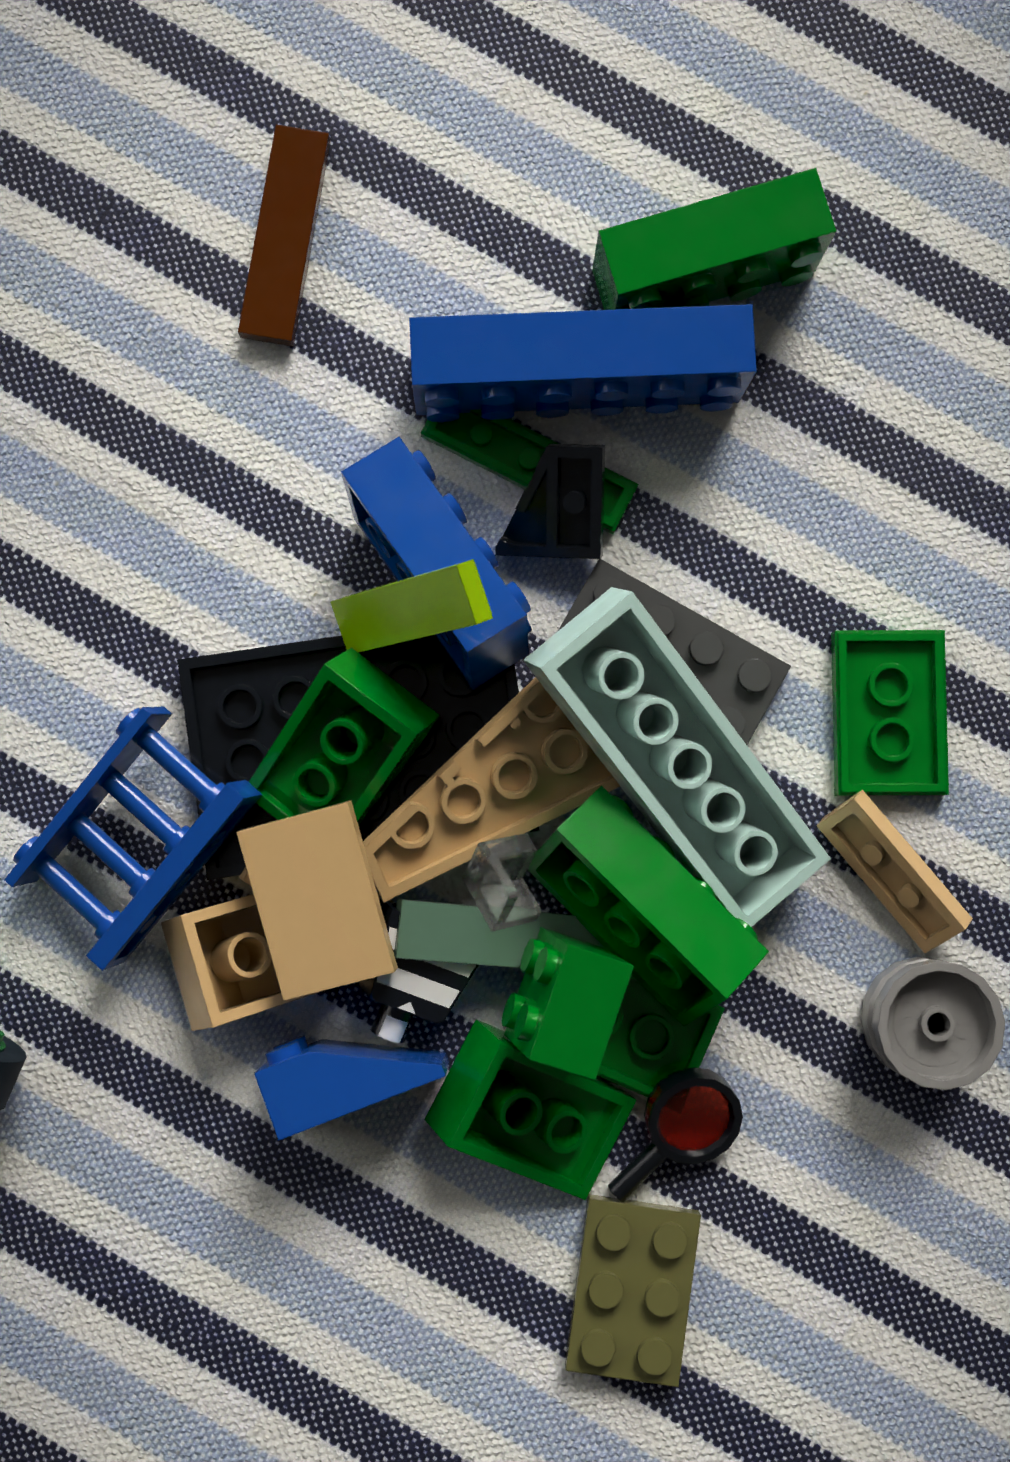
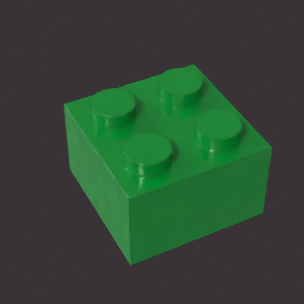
(566, 1002)

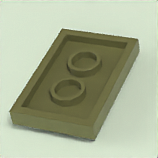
(633, 1290)

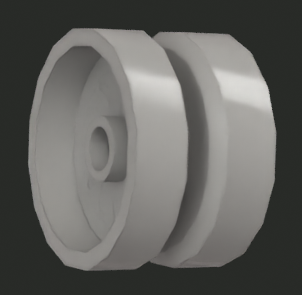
(966, 1027)

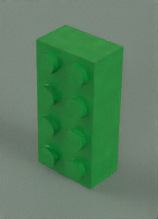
(716, 247)
(647, 907)

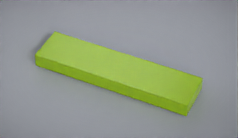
(413, 608)

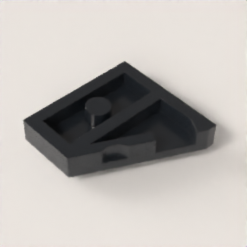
(560, 507)

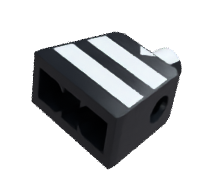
(415, 988)

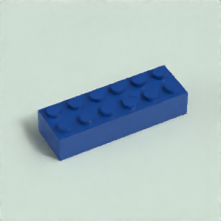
(582, 361)

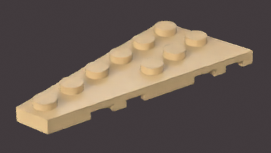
(498, 785)

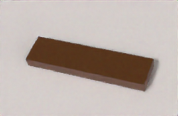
(284, 235)

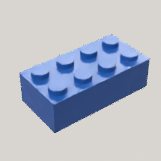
(425, 532)

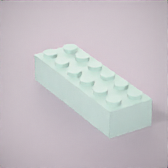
(677, 755)

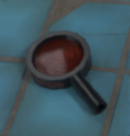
(689, 1120)

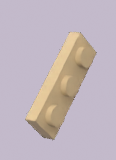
(894, 872)

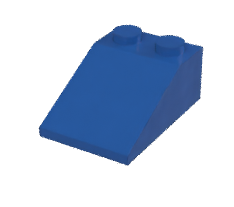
(333, 1078)

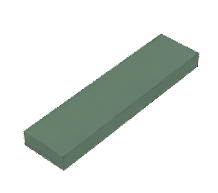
(462, 935)

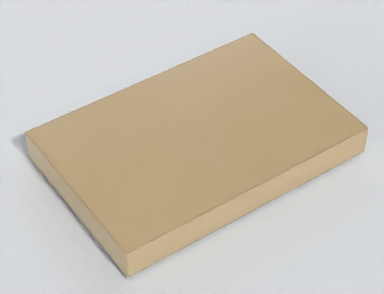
(317, 900)

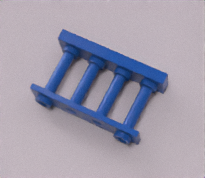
(186, 846)

